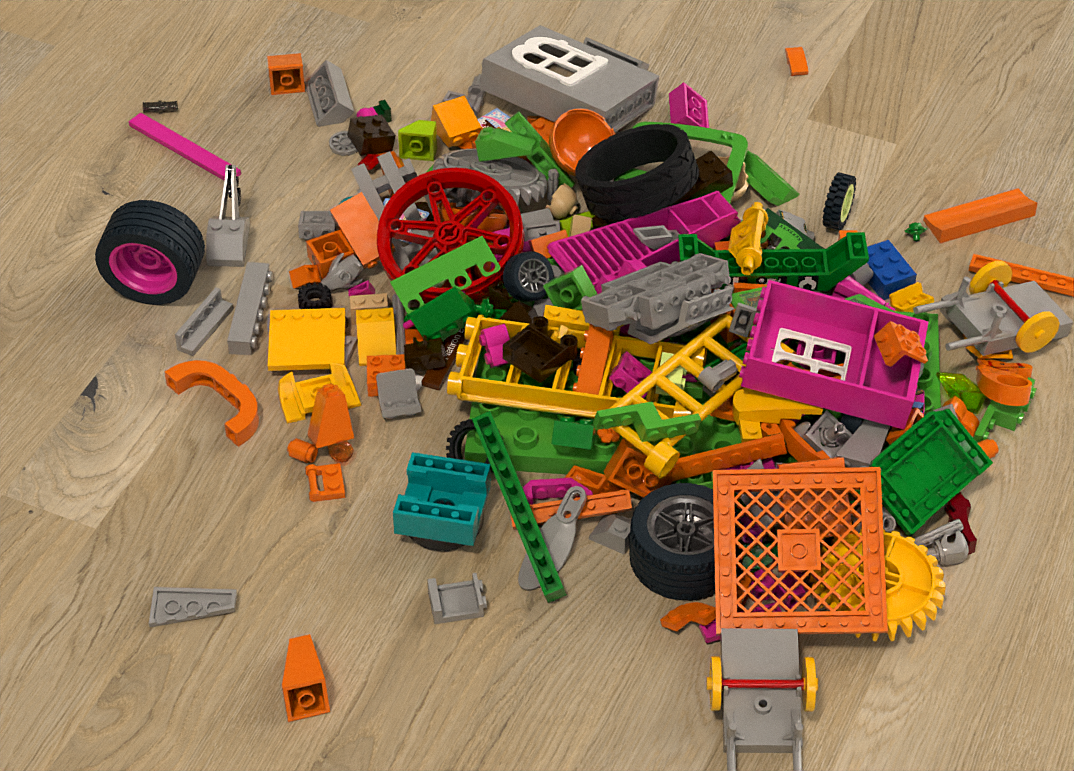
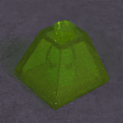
(963, 388)

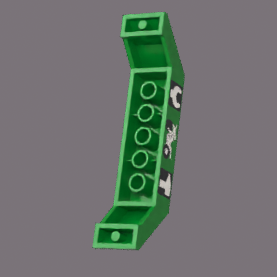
(795, 267)

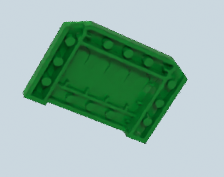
(928, 468)

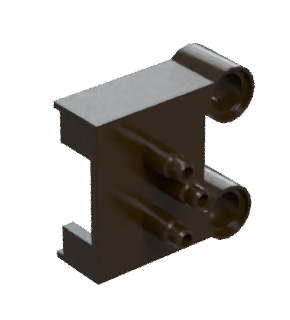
(536, 352)

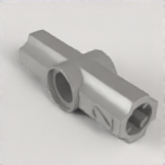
(475, 95)

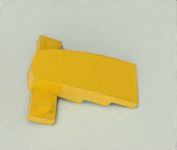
(754, 406)

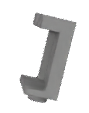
(456, 600)

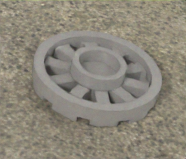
(343, 143)

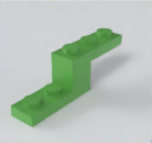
(541, 155)
(1003, 416)
(646, 421)

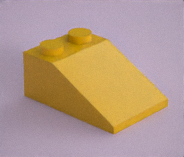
(375, 333)

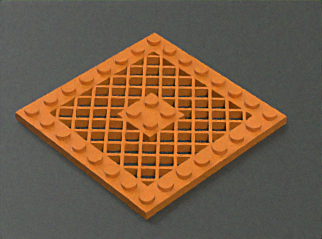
(800, 549)

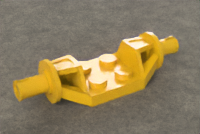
(746, 236)

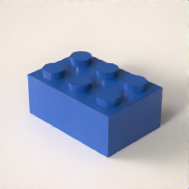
(889, 269)

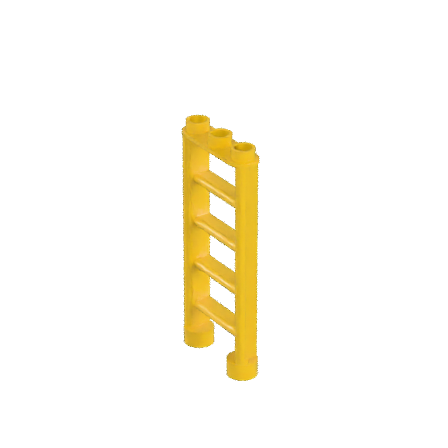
(554, 399)

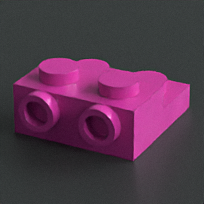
(629, 373)

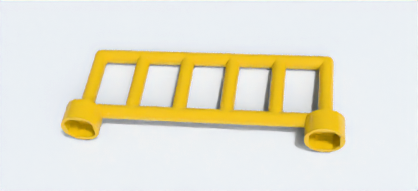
(663, 456)

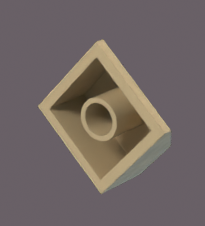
(370, 301)

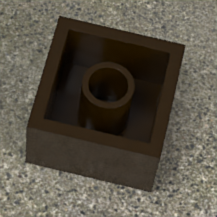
(371, 134)

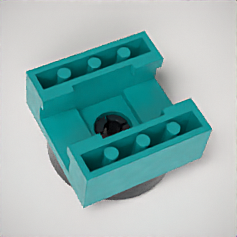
(442, 502)

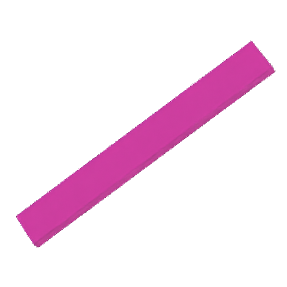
(180, 145)

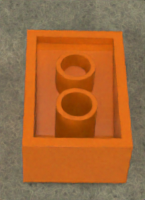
(628, 470)

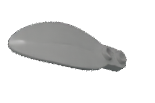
(558, 535)

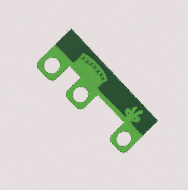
(790, 235)

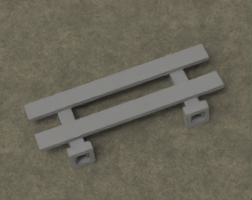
(394, 179)

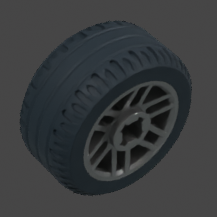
(526, 275)

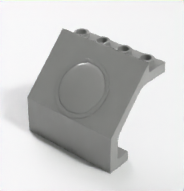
(692, 315)

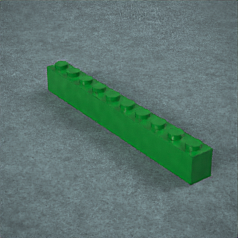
(519, 507)

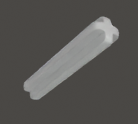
(938, 533)

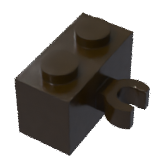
(425, 354)

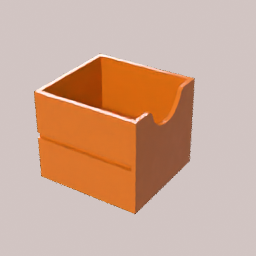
(835, 462)

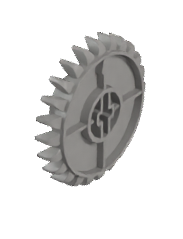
(513, 173)

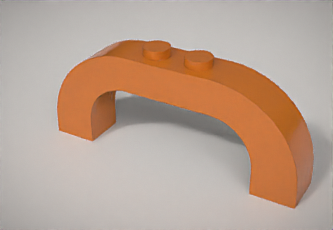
(209, 374)

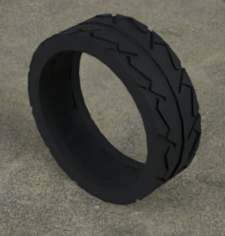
(643, 192)

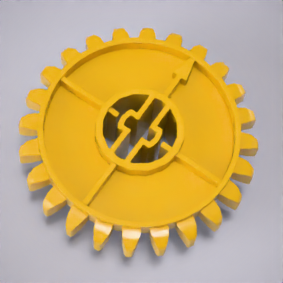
(911, 580)

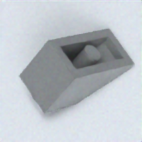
(742, 319)

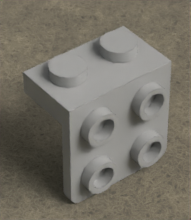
(397, 393)

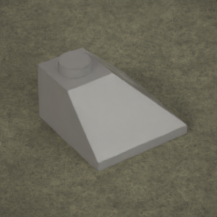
(613, 532)

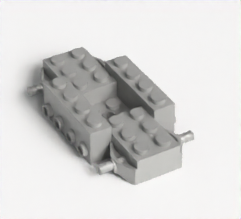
(654, 292)

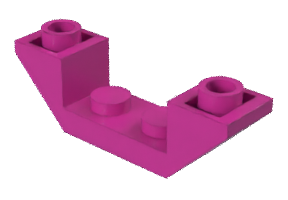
(550, 488)

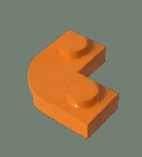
(683, 614)

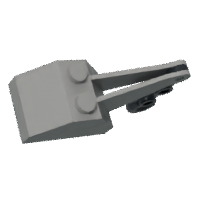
(228, 235)

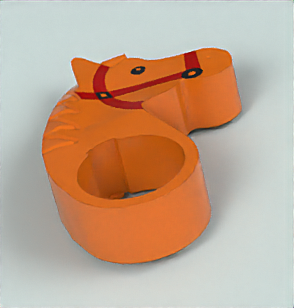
(1004, 381)

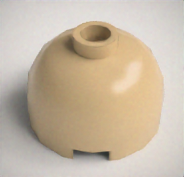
(563, 202)

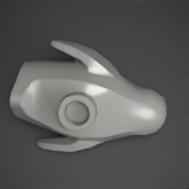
(343, 273)

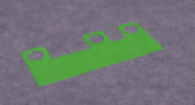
(442, 268)

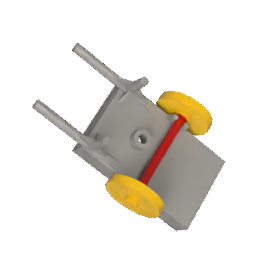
(1002, 316)
(758, 670)

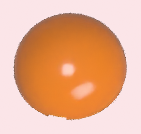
(576, 134)
(493, 222)

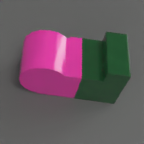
(381, 109)

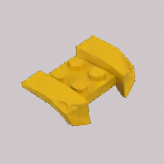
(299, 397)

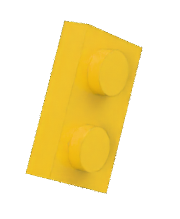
(909, 297)

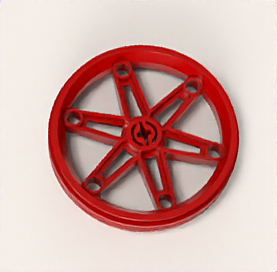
(449, 233)

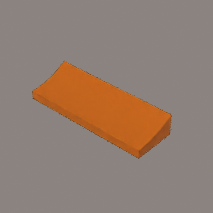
(980, 215)

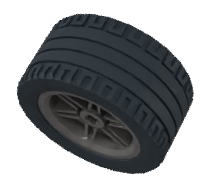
(675, 541)

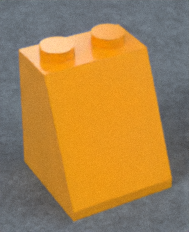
(455, 121)

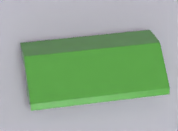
(767, 181)

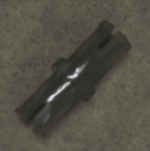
(170, 106)

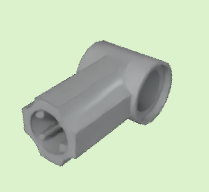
(715, 377)

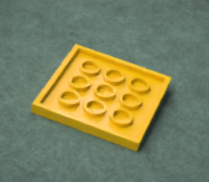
(306, 339)

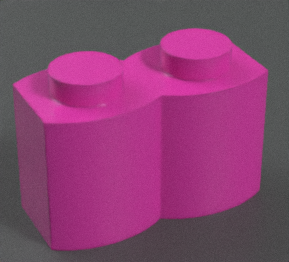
(493, 341)

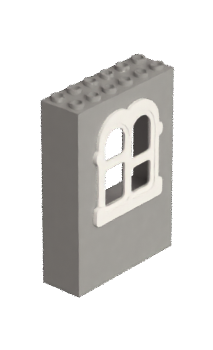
(598, 83)

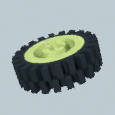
(839, 201)

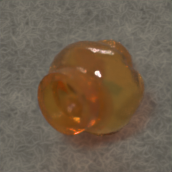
(341, 451)

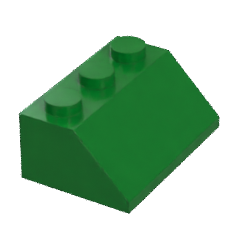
(444, 314)

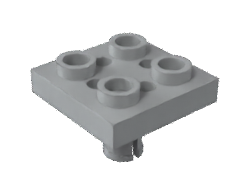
(831, 434)

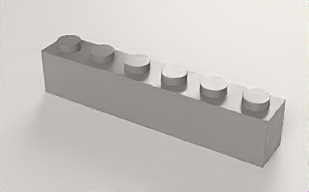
(249, 308)

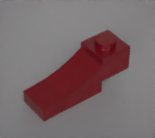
(959, 508)

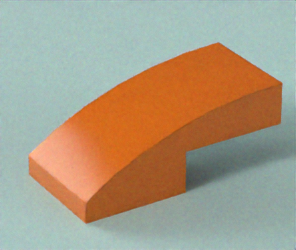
(796, 61)

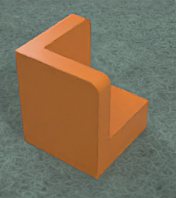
(304, 275)

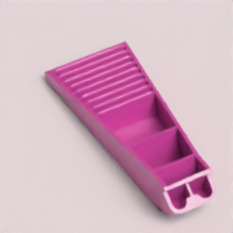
(607, 247)

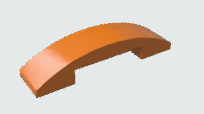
(796, 444)

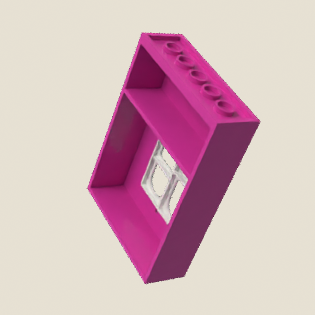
(866, 385)

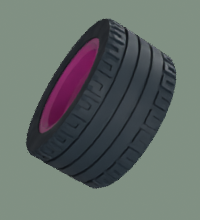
(150, 252)

